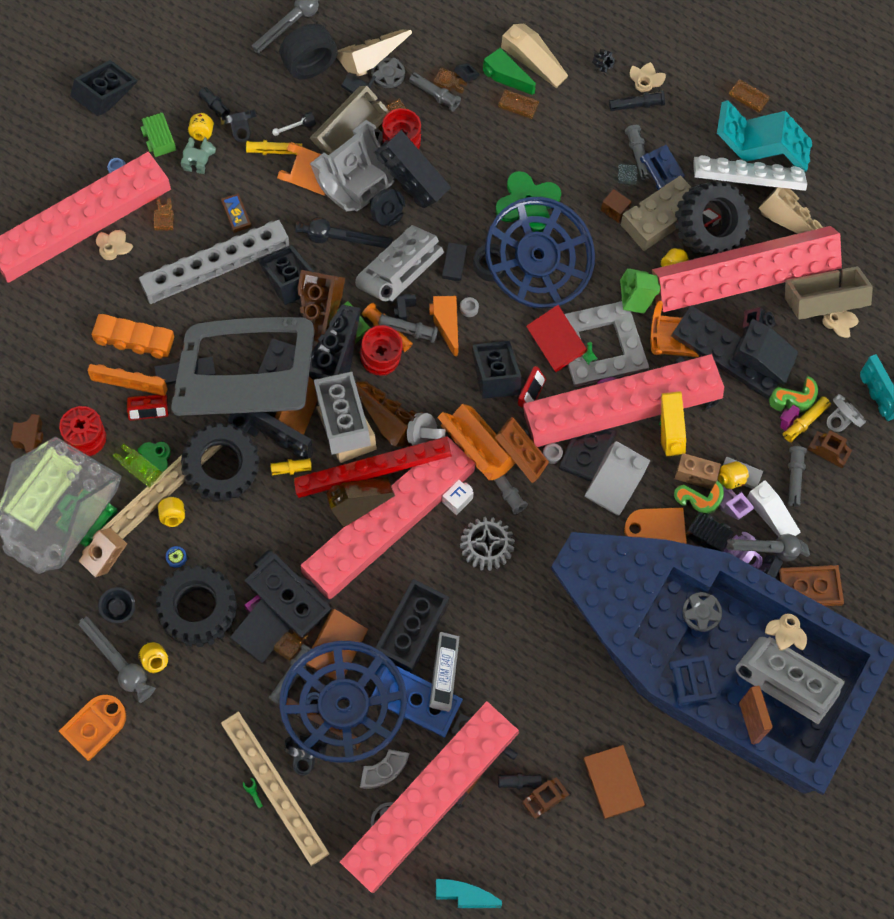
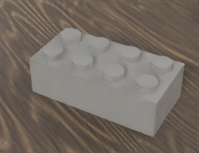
(342, 413)

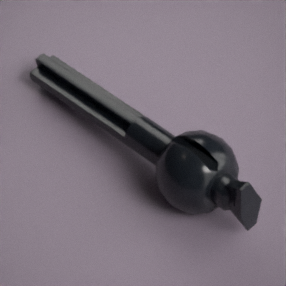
(320, 230)

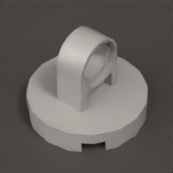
(846, 413)
(423, 429)

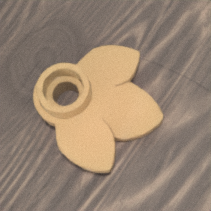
(647, 76)
(113, 244)
(840, 322)
(787, 634)

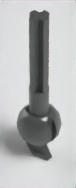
(302, 8)
(786, 546)
(131, 676)

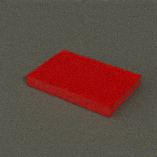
(557, 338)

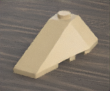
(532, 51)

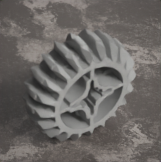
(495, 543)

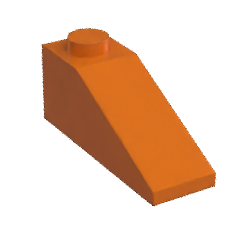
(445, 318)

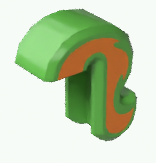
(802, 400)
(699, 502)

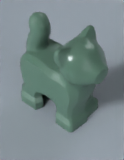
(195, 156)

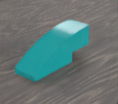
(466, 894)

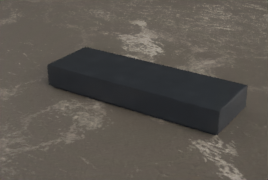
(169, 372)

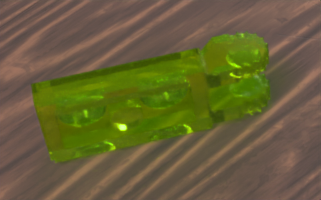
(138, 466)

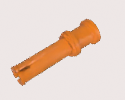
(374, 314)

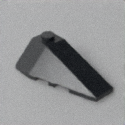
(336, 347)

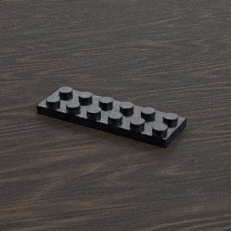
(709, 337)

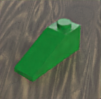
(507, 72)

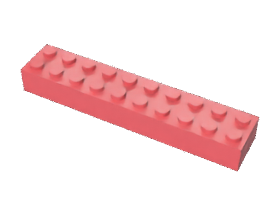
(81, 215)
(748, 268)
(621, 400)
(373, 533)
(429, 797)

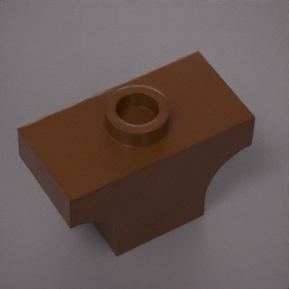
(27, 434)
(830, 447)
(545, 797)

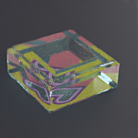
(627, 174)

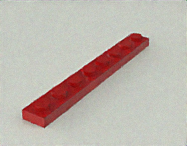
(373, 466)

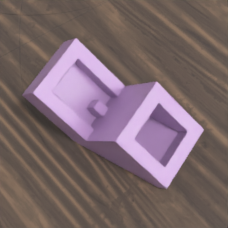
(735, 505)

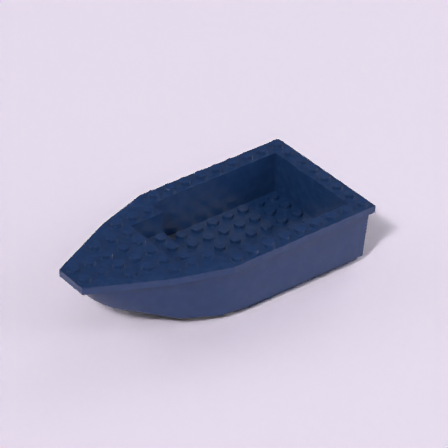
(635, 601)

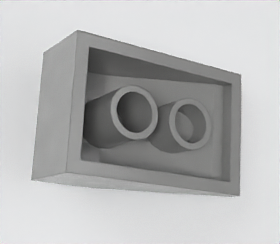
(617, 478)

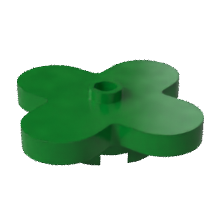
(520, 187)

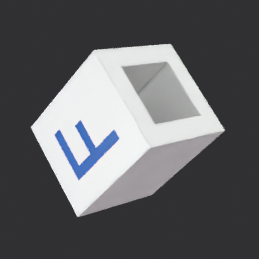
(458, 496)

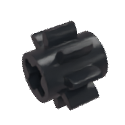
(603, 60)

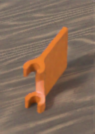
(302, 171)

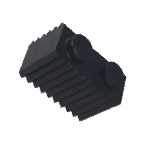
(709, 533)

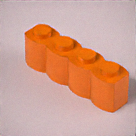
(131, 335)

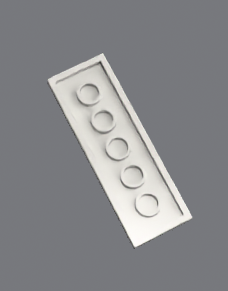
(750, 173)

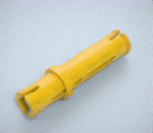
(268, 147)
(801, 425)

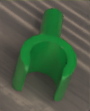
(589, 356)
(252, 790)

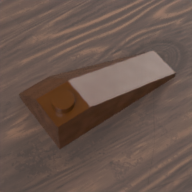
(319, 299)
(386, 413)

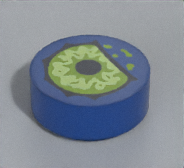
(176, 556)

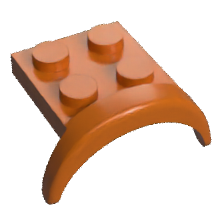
(661, 332)

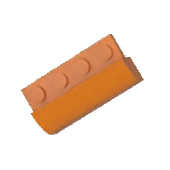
(477, 441)

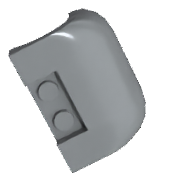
(352, 171)

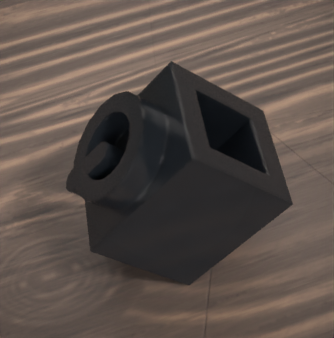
(759, 315)

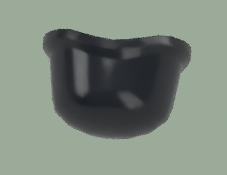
(116, 605)

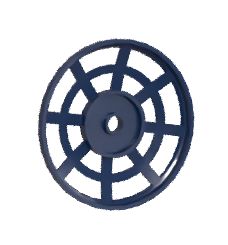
(546, 245)
(343, 690)

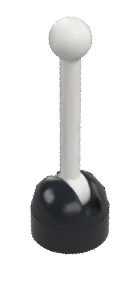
(307, 120)

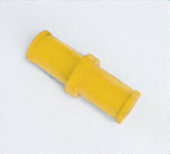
(290, 466)

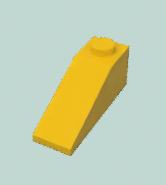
(672, 424)

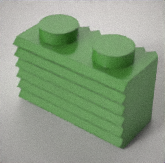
(158, 134)

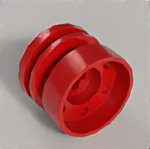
(402, 120)
(384, 341)
(91, 437)

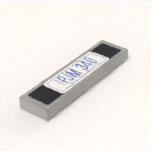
(444, 672)

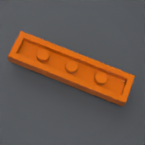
(127, 379)

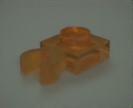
(448, 80)
(164, 216)
(289, 645)

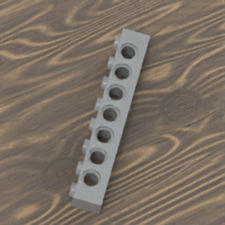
(208, 269)

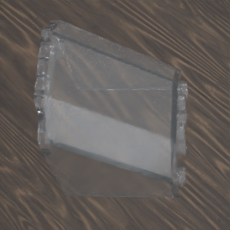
(52, 503)

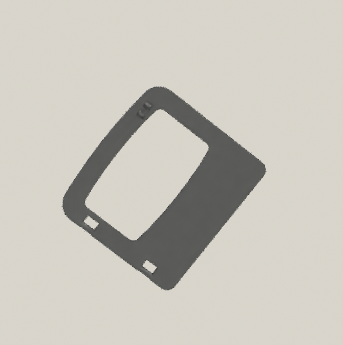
(248, 392)

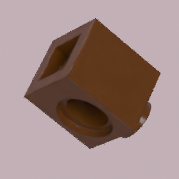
(615, 205)

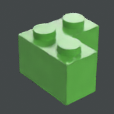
(638, 290)

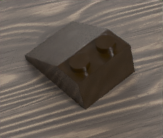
(358, 498)

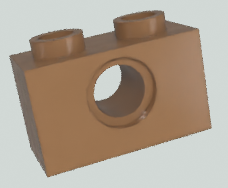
(697, 471)
(100, 562)

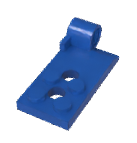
(418, 714)

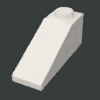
(772, 510)

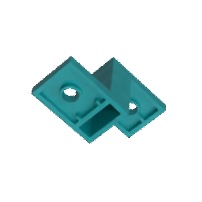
(764, 136)
(879, 385)

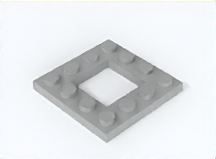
(633, 355)

